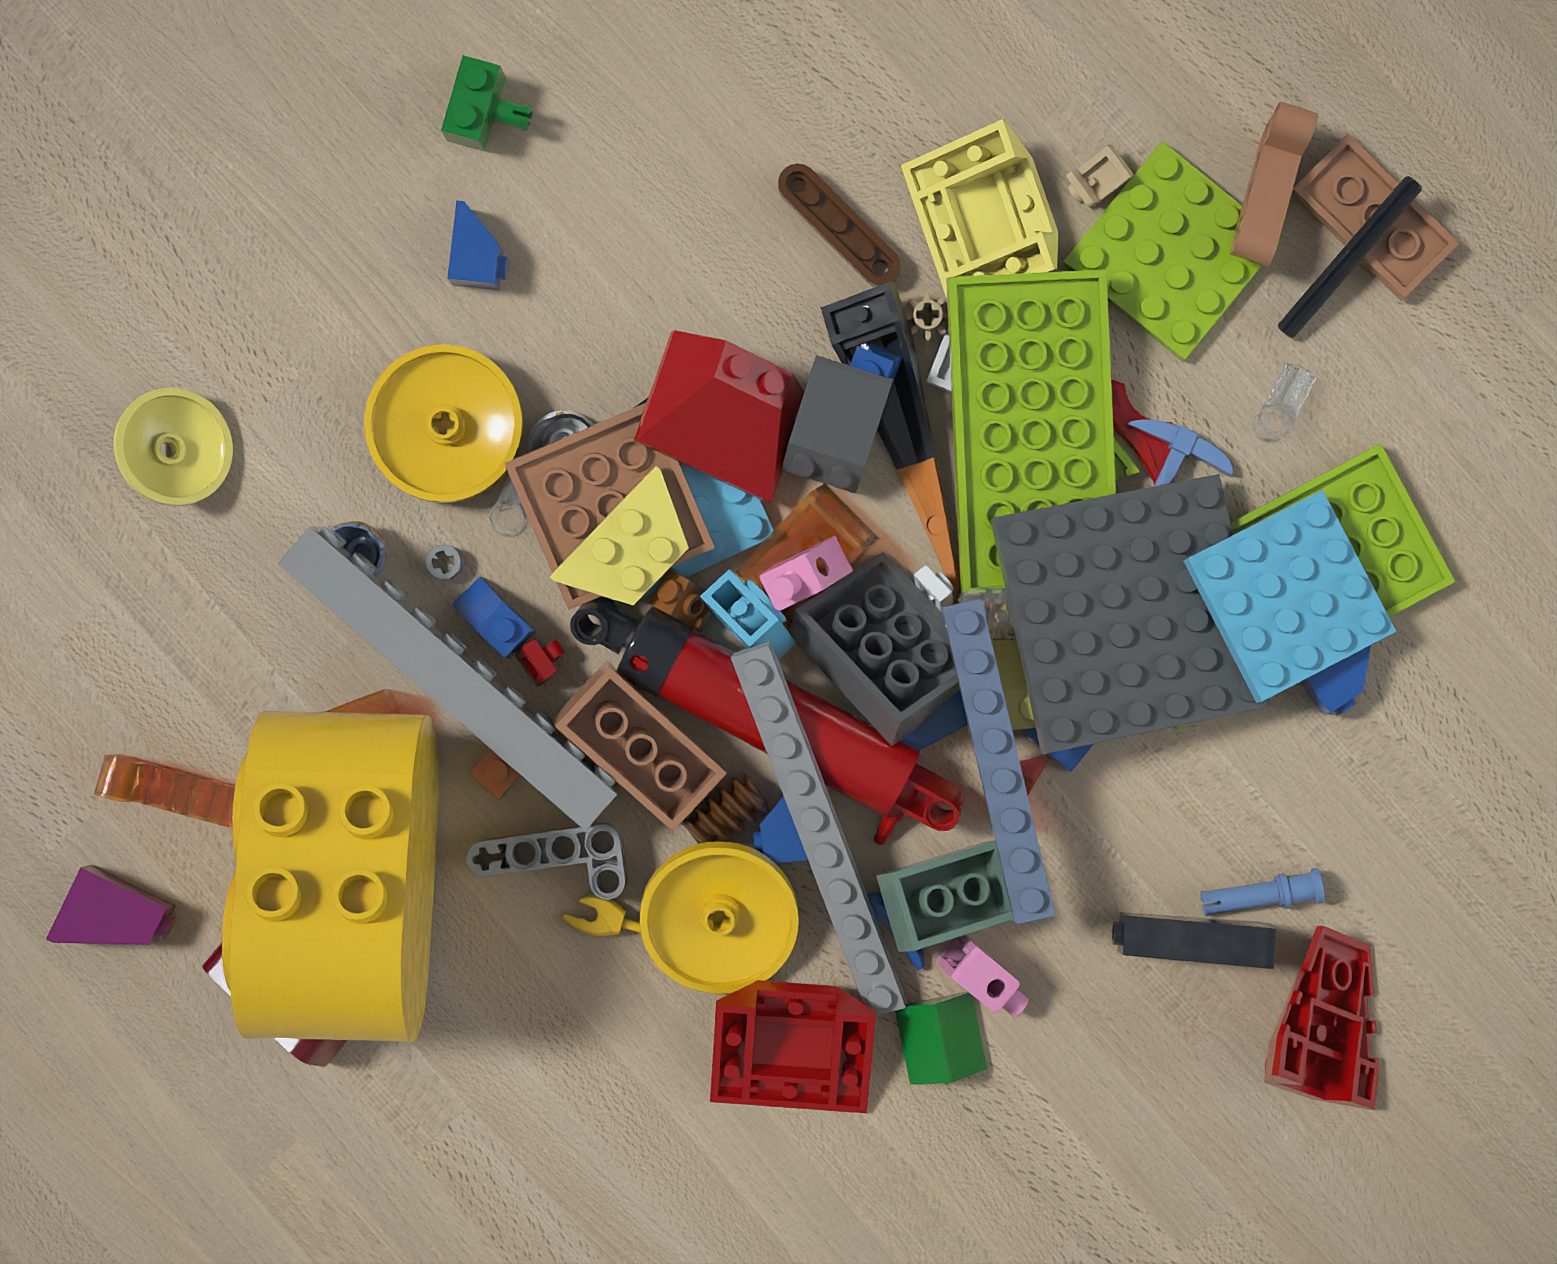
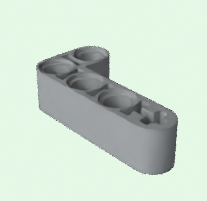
(547, 857)

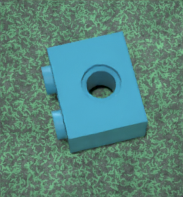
(748, 613)

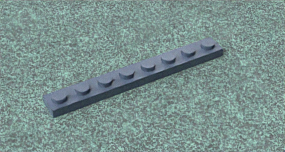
(998, 761)

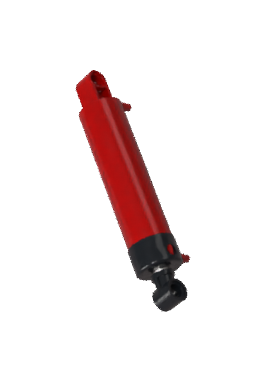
(699, 677)

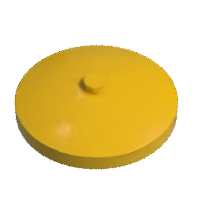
(443, 423)
(719, 917)

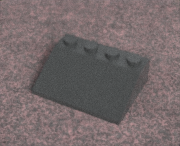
(880, 646)

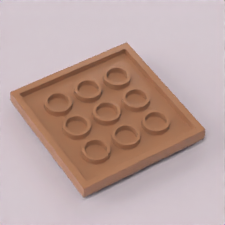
(584, 477)

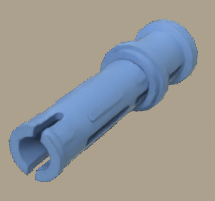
(1282, 891)

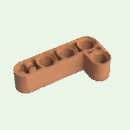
(1272, 183)

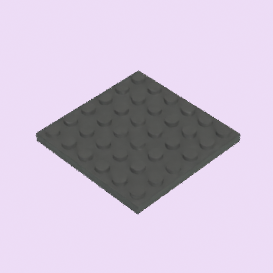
(1112, 616)

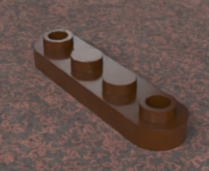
(838, 224)

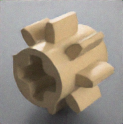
(934, 310)

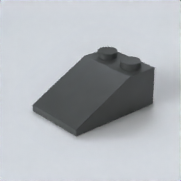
(836, 424)

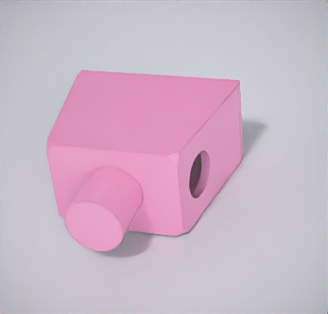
(799, 576)
(982, 976)

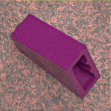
(110, 912)

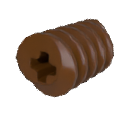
(726, 812)

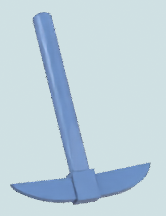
(1182, 443)

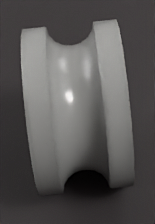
(450, 552)

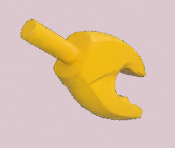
(609, 920)

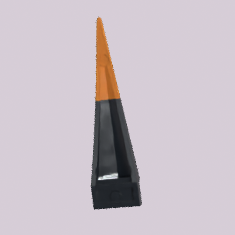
(904, 426)

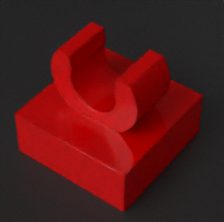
(539, 661)

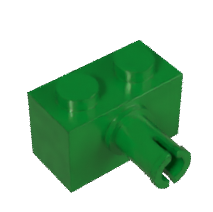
(477, 104)

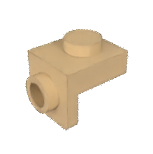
(1098, 177)

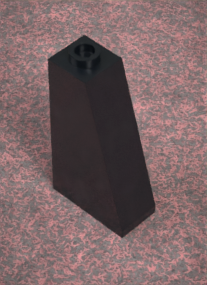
(1195, 939)

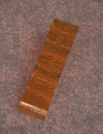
(166, 788)

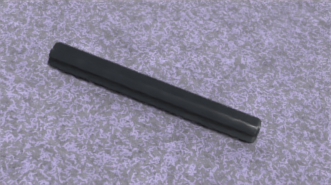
(1350, 256)

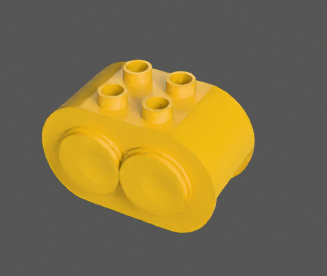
(333, 876)

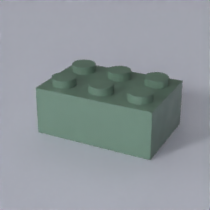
(945, 896)

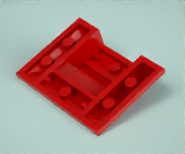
(722, 412)
(793, 1048)

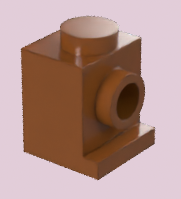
(681, 600)

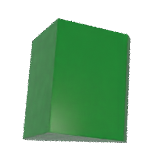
(941, 1039)

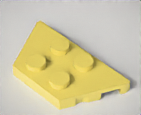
(629, 546)

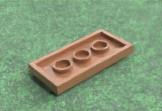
(1345, 194)

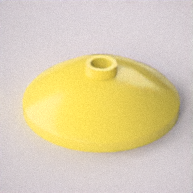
(192, 430)

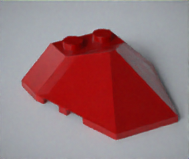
(1325, 1026)

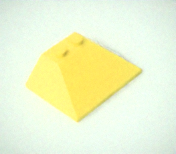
(983, 206)

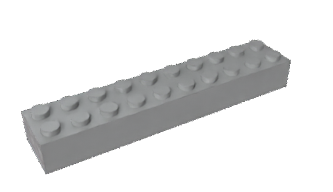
(448, 674)

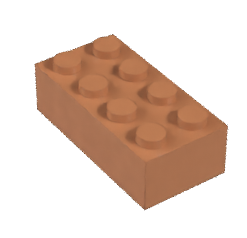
(639, 746)

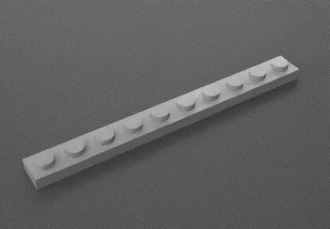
(819, 828)

